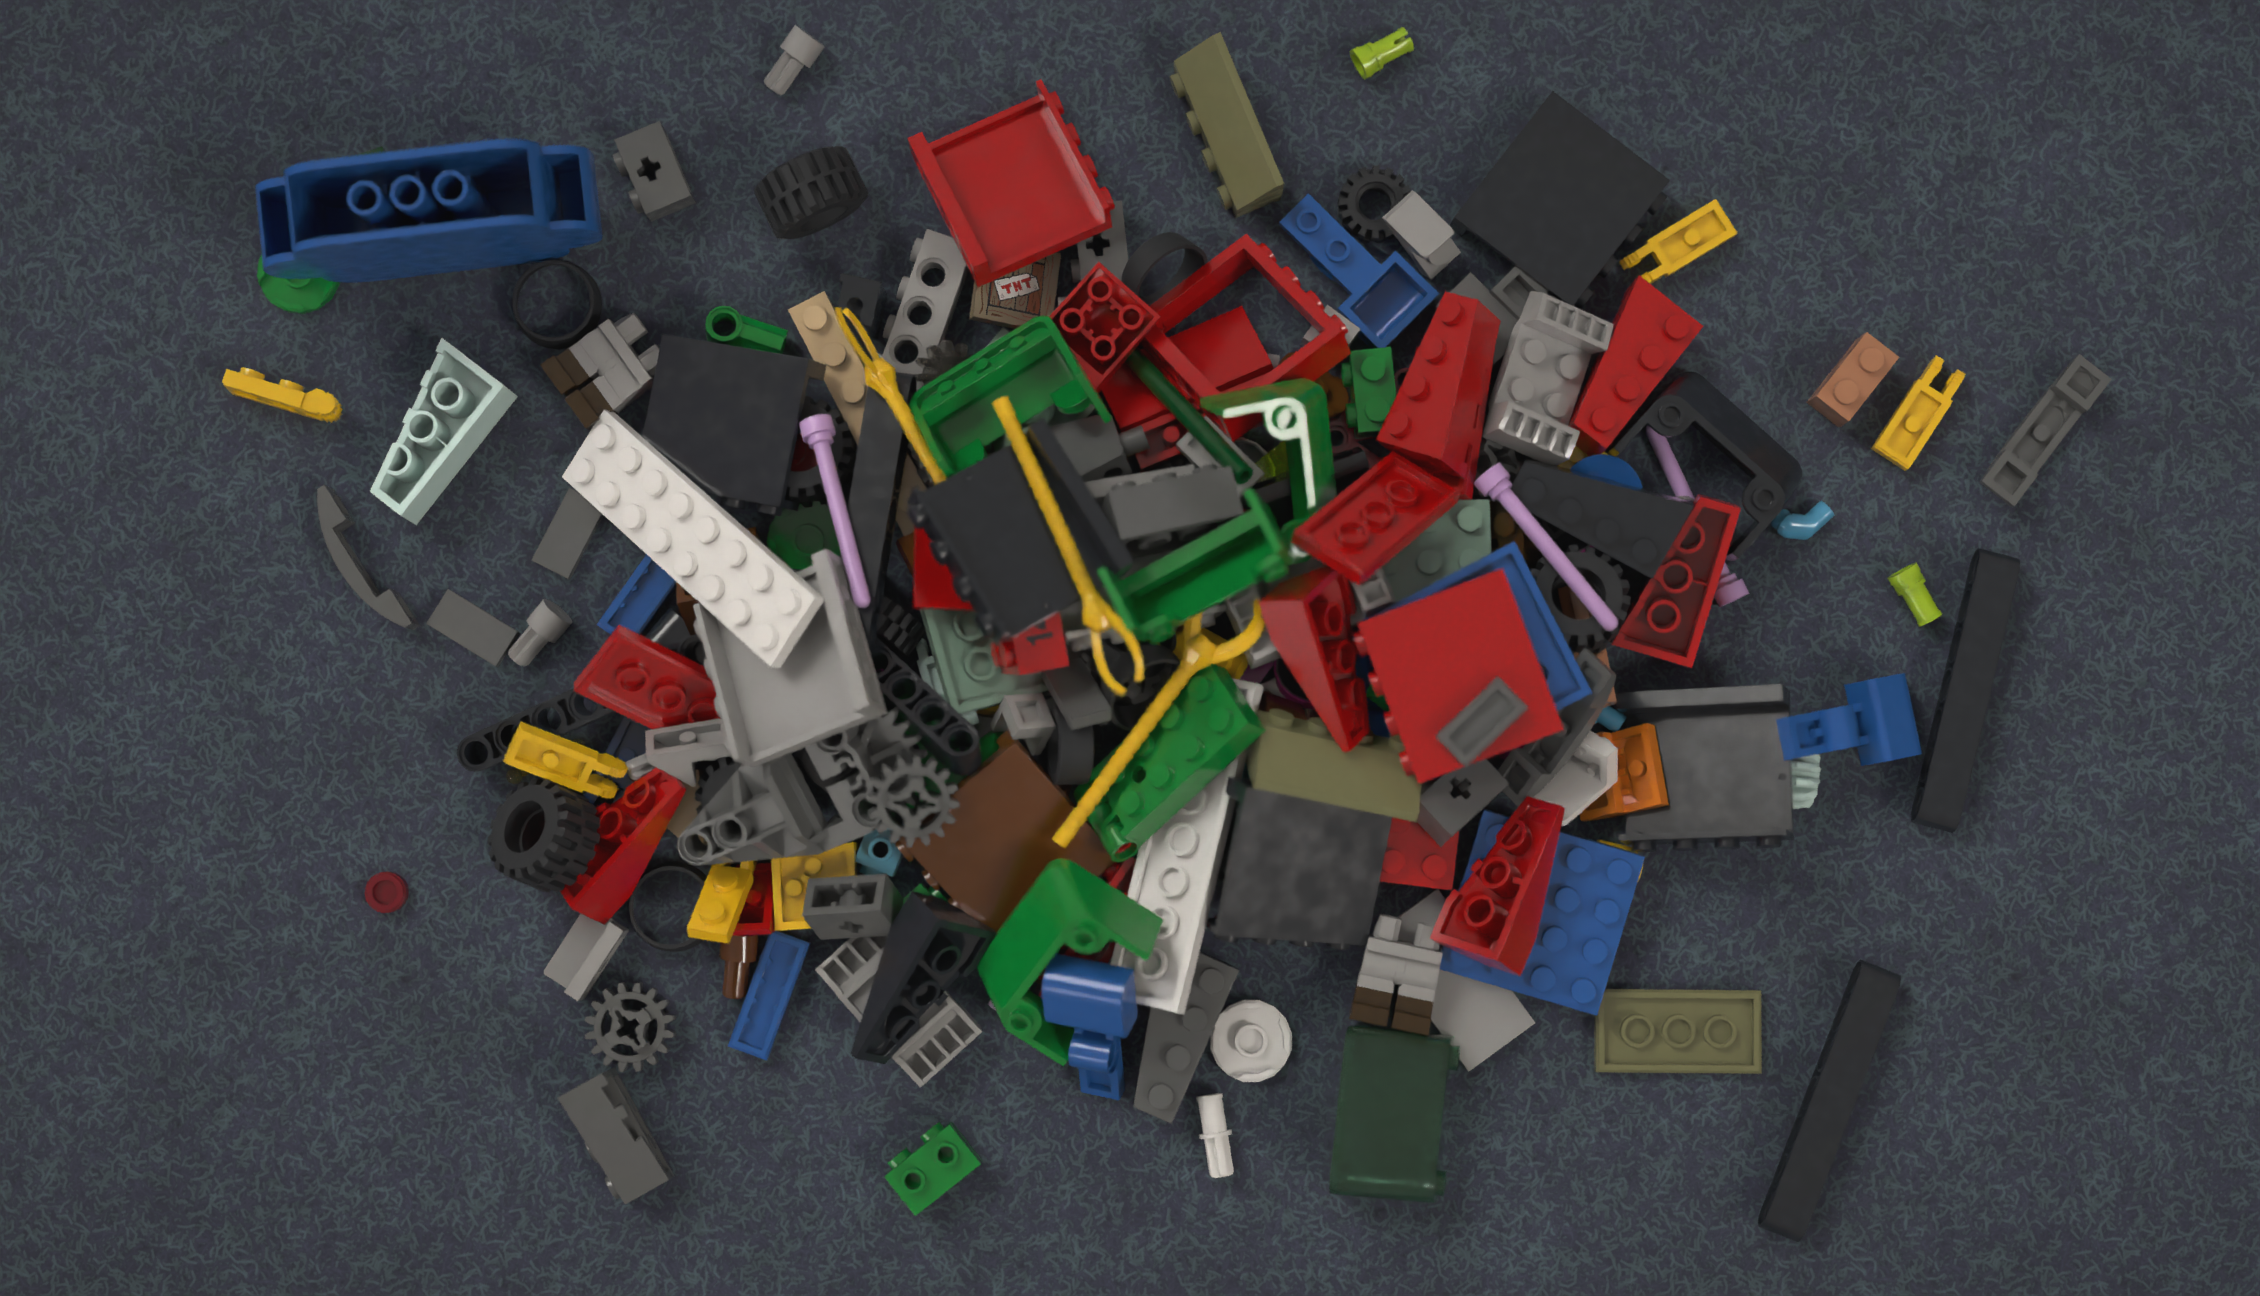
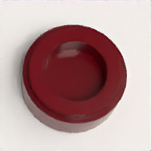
(386, 892)

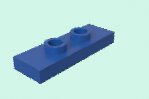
(639, 598)
(769, 994)

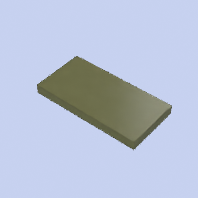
(1678, 1031)

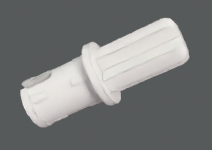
(1215, 1135)

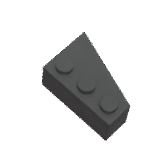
(616, 1136)

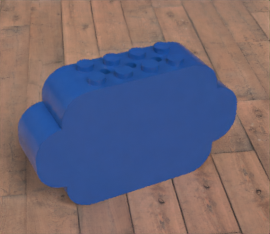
(428, 211)

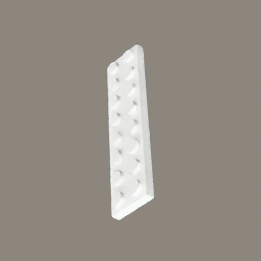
(693, 539)
(1177, 882)

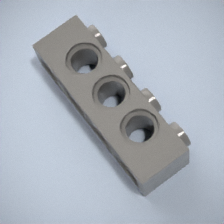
(930, 252)

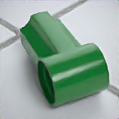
(748, 331)

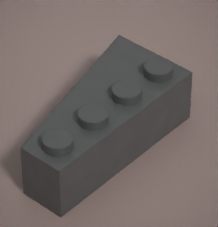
(1177, 1040)

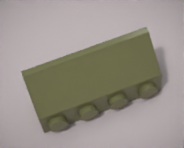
(1227, 126)
(1307, 763)

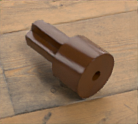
(737, 958)

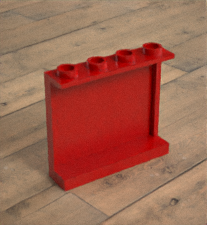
(1014, 186)
(1441, 656)

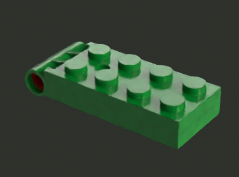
(1181, 755)

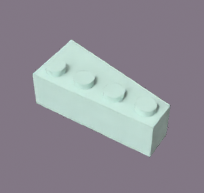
(440, 432)

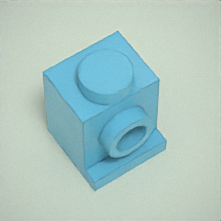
(870, 862)

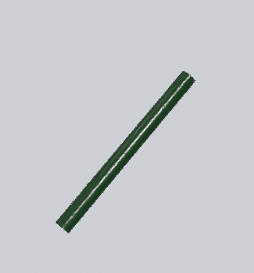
(1188, 416)

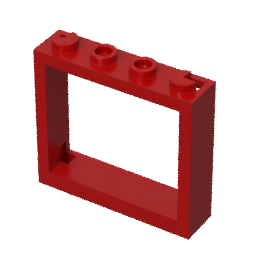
(1209, 280)

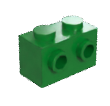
(1371, 389)
(933, 1167)

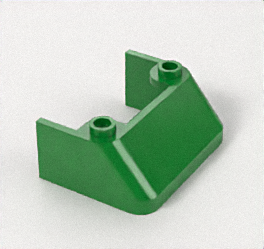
(1027, 366)
(1299, 415)
(1200, 573)
(1058, 908)

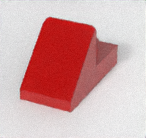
(758, 910)

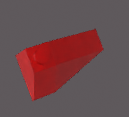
(1314, 636)
(626, 844)
(1503, 900)

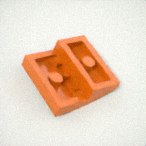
(1639, 775)

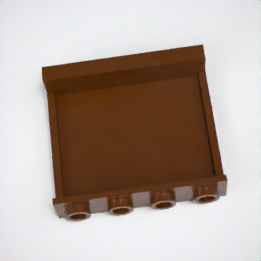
(1002, 836)

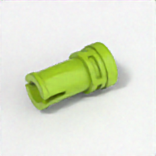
(1371, 57)
(1910, 584)

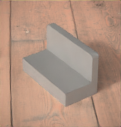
(584, 955)

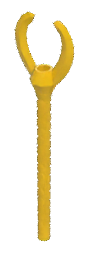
(882, 378)
(1096, 612)
(1197, 654)

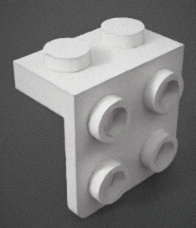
(1583, 777)

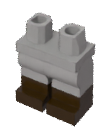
(604, 369)
(1398, 963)

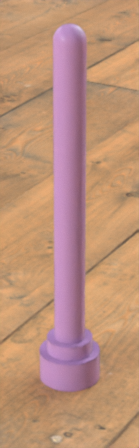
(819, 434)
(1497, 486)
(1729, 586)

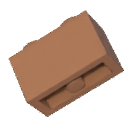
(1853, 379)

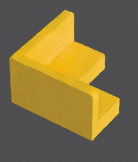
(791, 879)

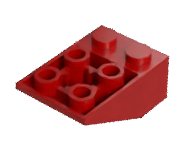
(1103, 323)

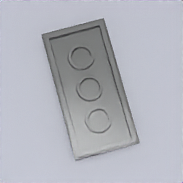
(1472, 1011)

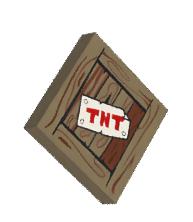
(1018, 295)

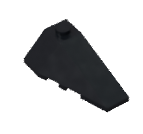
(920, 960)

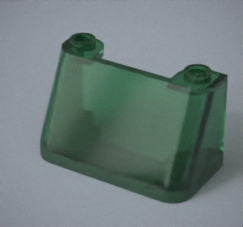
(1391, 1114)

